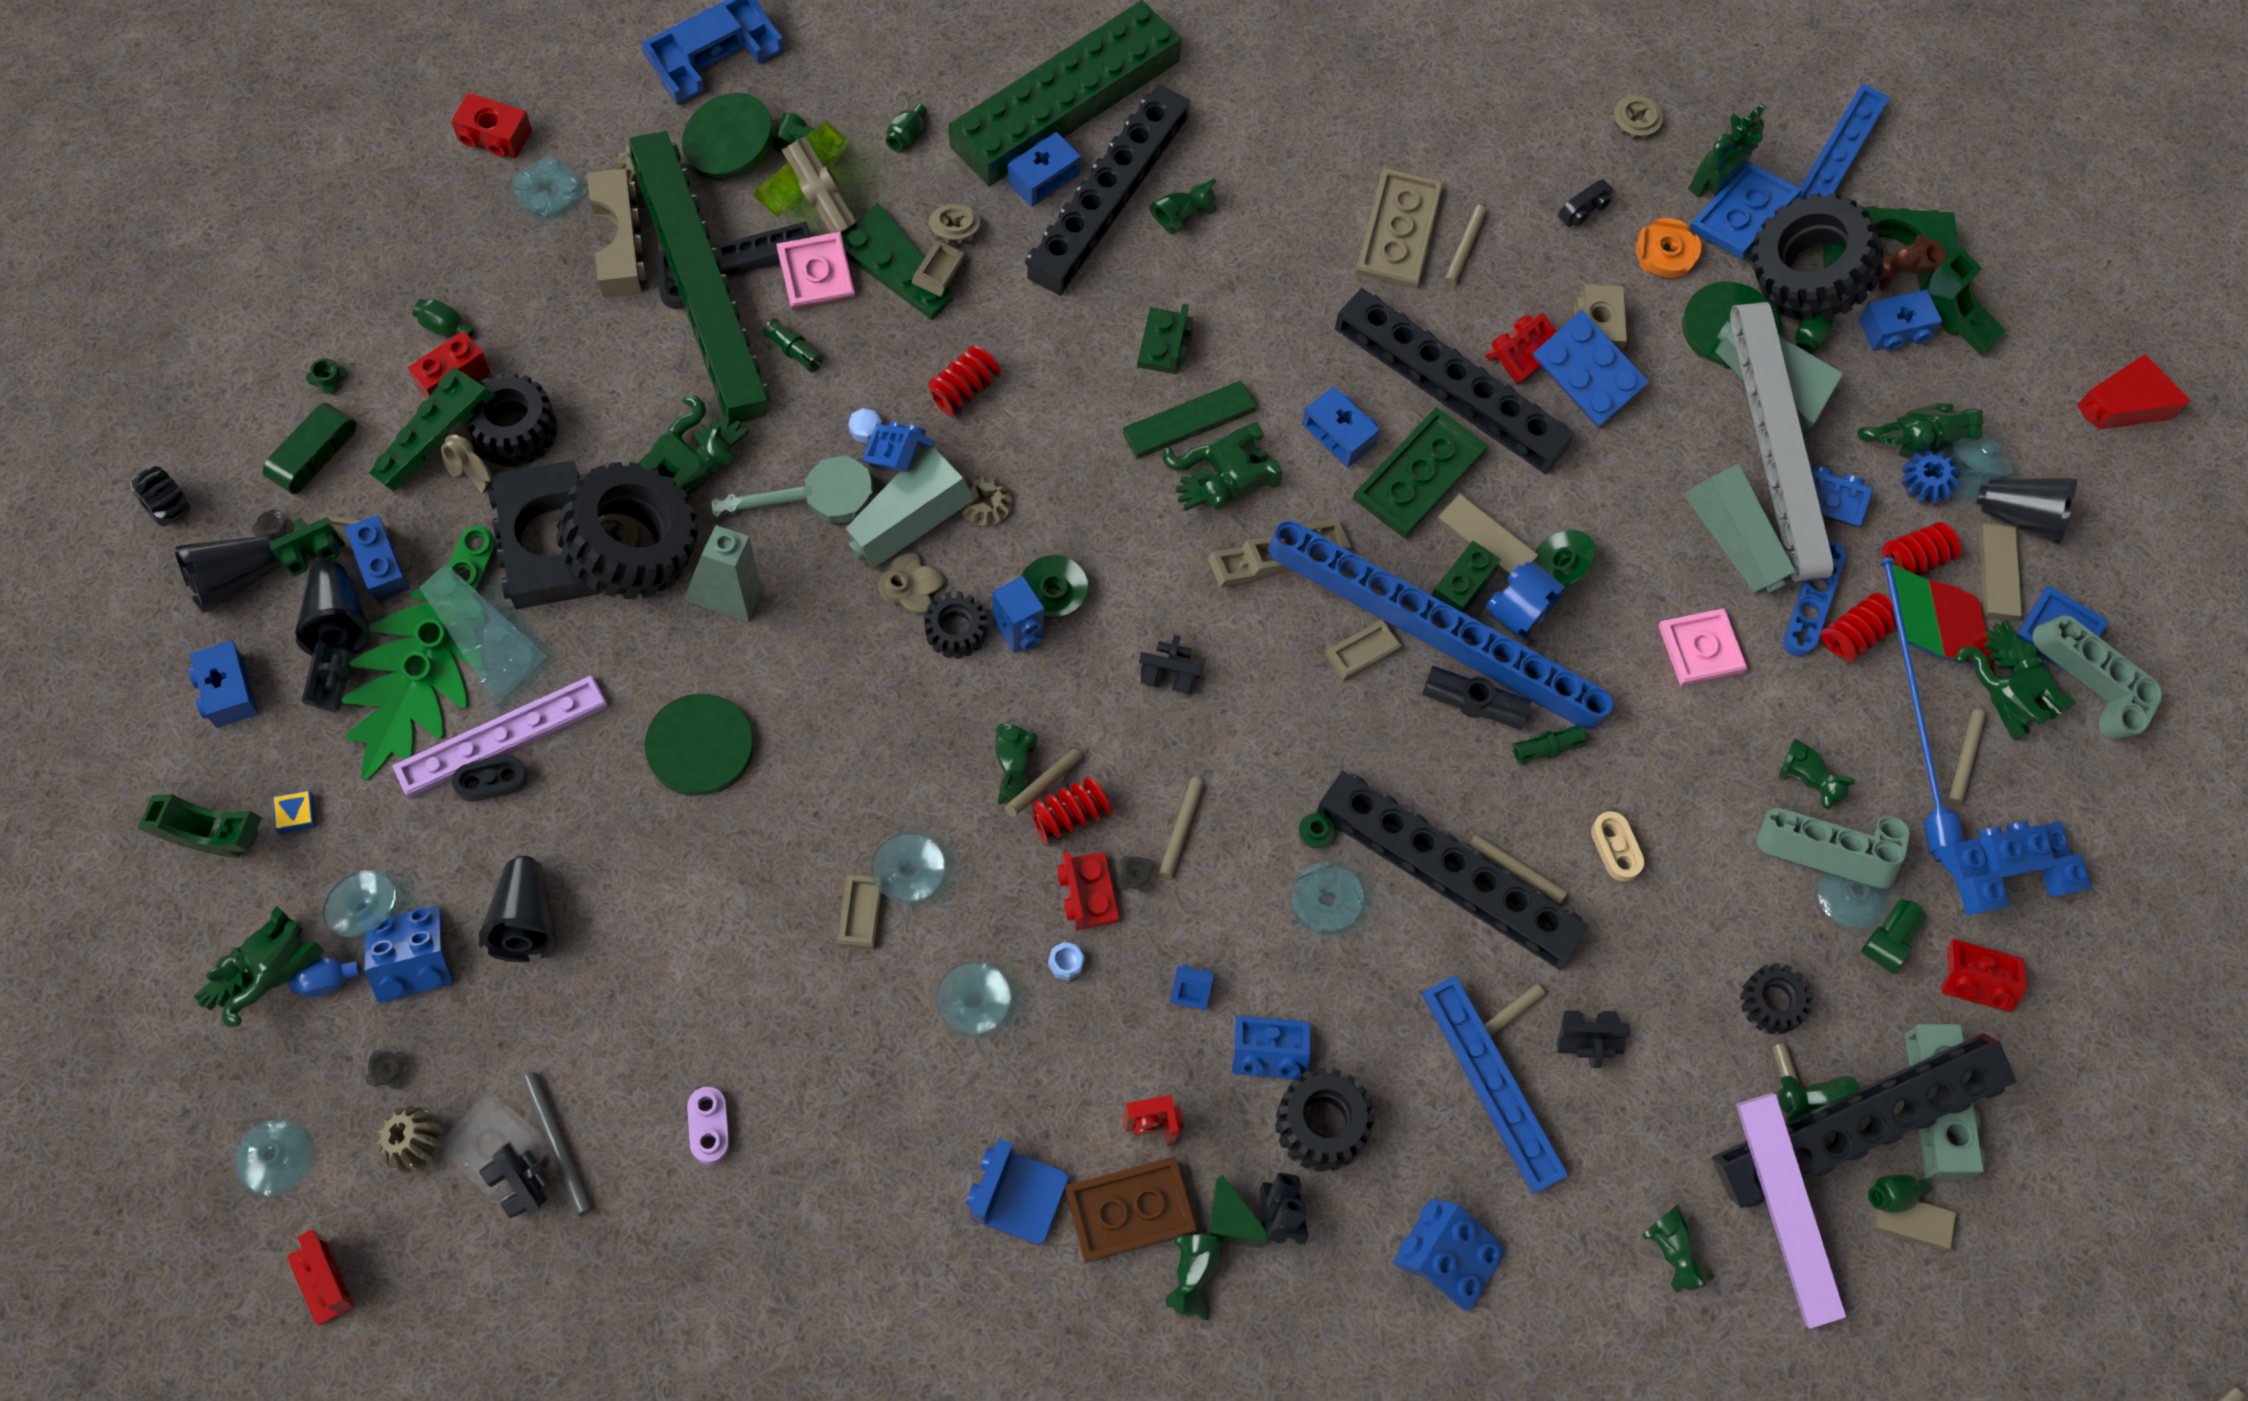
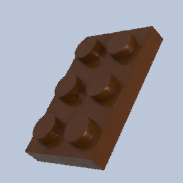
(1130, 1209)

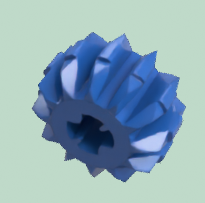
(1935, 486)

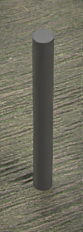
(557, 1144)

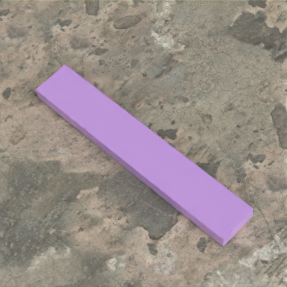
(500, 735)
(1790, 1210)

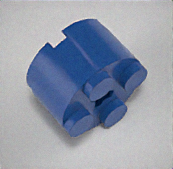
(1526, 600)

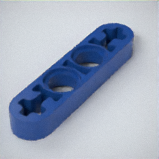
(1819, 601)

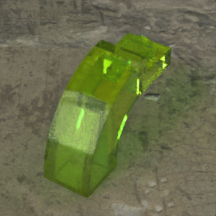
(782, 188)

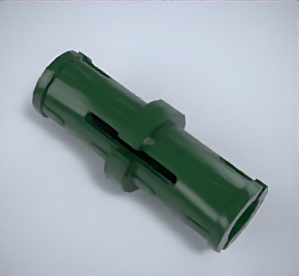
(793, 345)
(1549, 744)

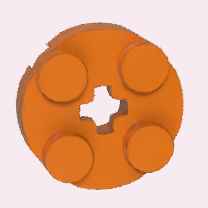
(1663, 263)

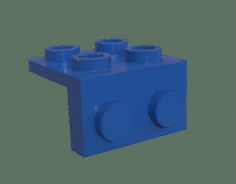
(407, 955)
(1016, 1194)
(1451, 1252)

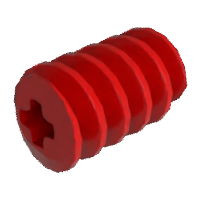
(961, 377)
(1924, 548)
(1860, 627)
(1069, 808)

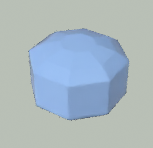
(863, 423)
(1066, 961)

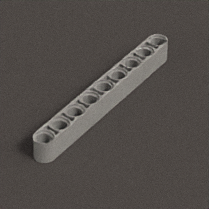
(1781, 441)

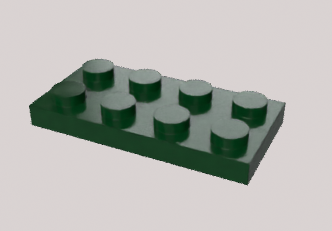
(1420, 472)

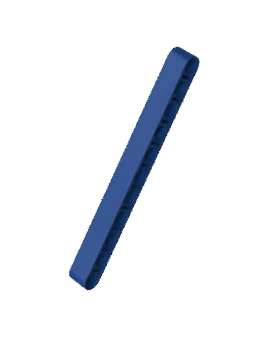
(1456, 625)

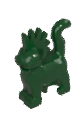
(1729, 153)
(1927, 428)
(1232, 461)
(690, 466)
(2023, 692)
(268, 955)

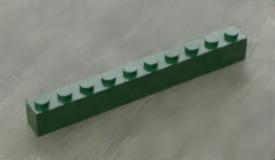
(698, 278)

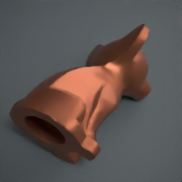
(1918, 258)

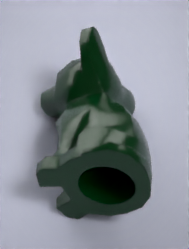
(1175, 207)
(1011, 752)
(1810, 769)
(1795, 1099)
(1677, 1242)
(1196, 1266)

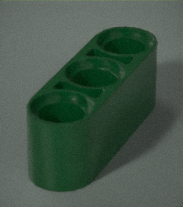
(309, 448)

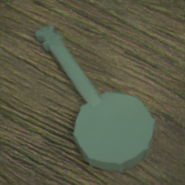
(833, 490)

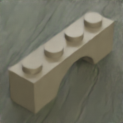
(618, 264)

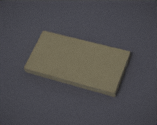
(1399, 228)

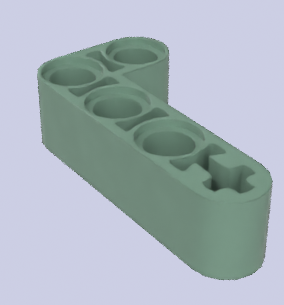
(2126, 687)
(1836, 849)

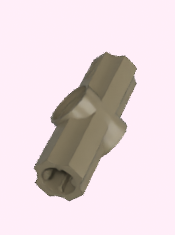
(819, 185)

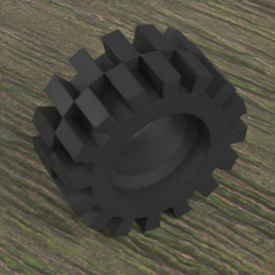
(948, 607)
(1790, 984)

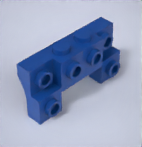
(706, 39)
(1984, 861)

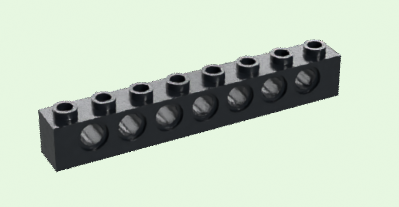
(1107, 189)
(1459, 395)
(1457, 887)
(1912, 1085)

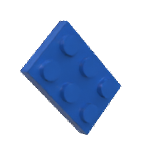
(1742, 208)
(1589, 368)

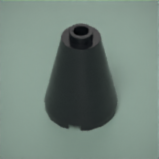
(2031, 504)
(224, 568)
(331, 611)
(519, 914)

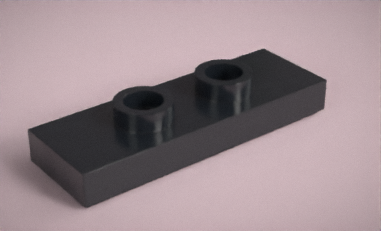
(758, 249)

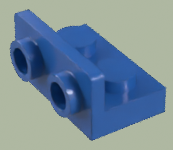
(895, 445)
(1841, 498)
(1271, 1047)

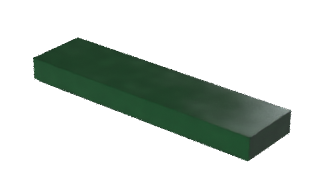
(1189, 419)

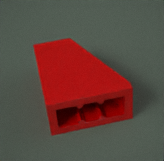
(2133, 397)

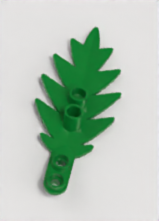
(416, 666)

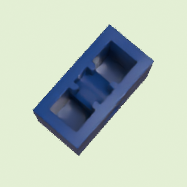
(1043, 169)
(1900, 320)
(1341, 426)
(376, 557)
(1018, 615)
(234, 697)

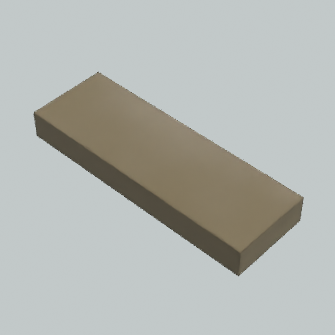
(1472, 524)
(1999, 572)

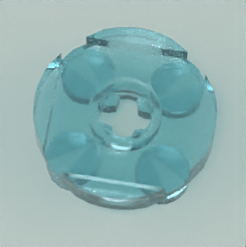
(541, 173)
(1333, 880)

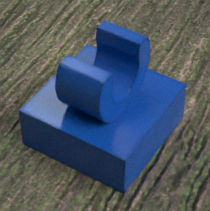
(1191, 987)

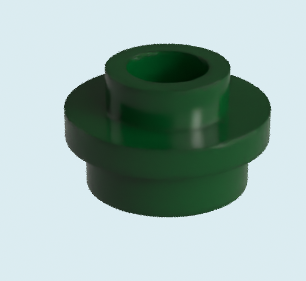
(1316, 840)

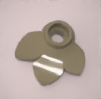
(460, 459)
(914, 581)

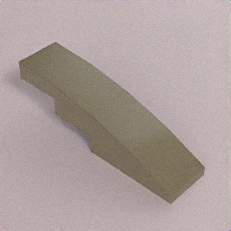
(1254, 561)

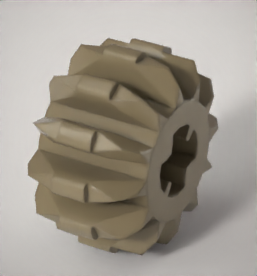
(408, 1139)

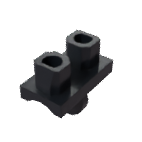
(1185, 671)
(327, 677)
(1592, 1039)
(524, 1176)
(1284, 1209)

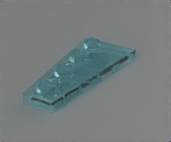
(487, 640)

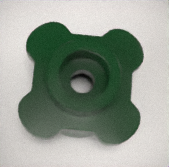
(322, 367)

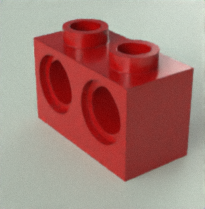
(457, 352)

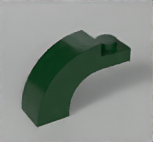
(1957, 305)
(200, 827)

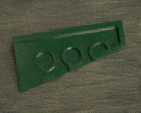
(891, 258)
(429, 427)

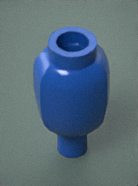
(323, 977)

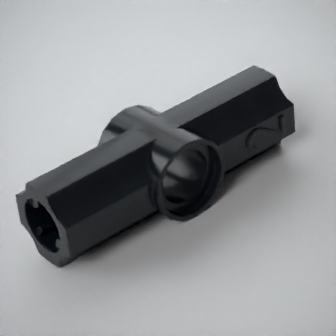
(1497, 703)

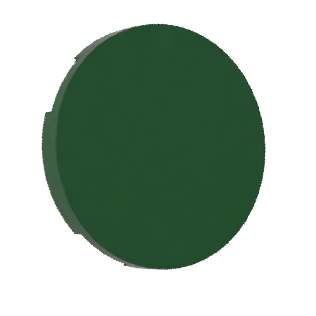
(728, 135)
(1710, 310)
(699, 744)

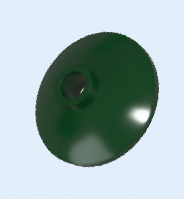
(1567, 556)
(1057, 573)

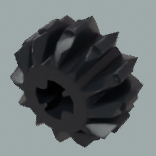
(159, 496)

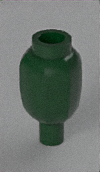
(905, 128)
(440, 318)
(1813, 333)
(1897, 1192)

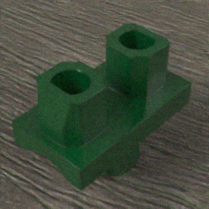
(306, 544)

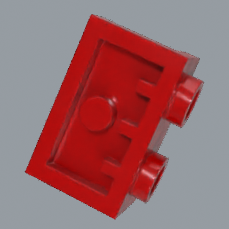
(1516, 348)
(1089, 890)
(1984, 976)
(1147, 1114)
(320, 1278)

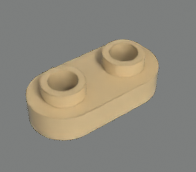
(1620, 847)

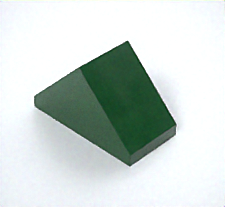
(1233, 1219)

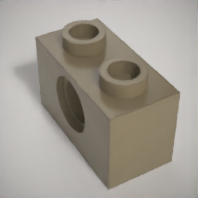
(1605, 305)

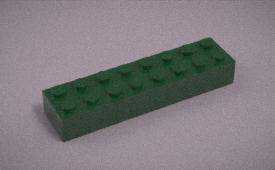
(1065, 90)

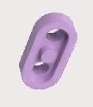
(708, 1124)

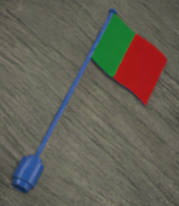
(1938, 622)

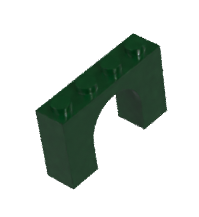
(1904, 227)

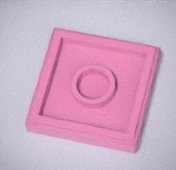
(815, 270)
(1702, 646)

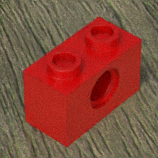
(491, 125)

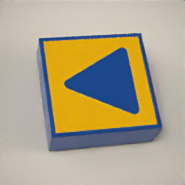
(294, 811)

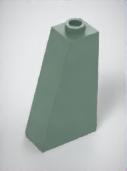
(1808, 376)
(908, 507)
(1741, 528)
(726, 576)

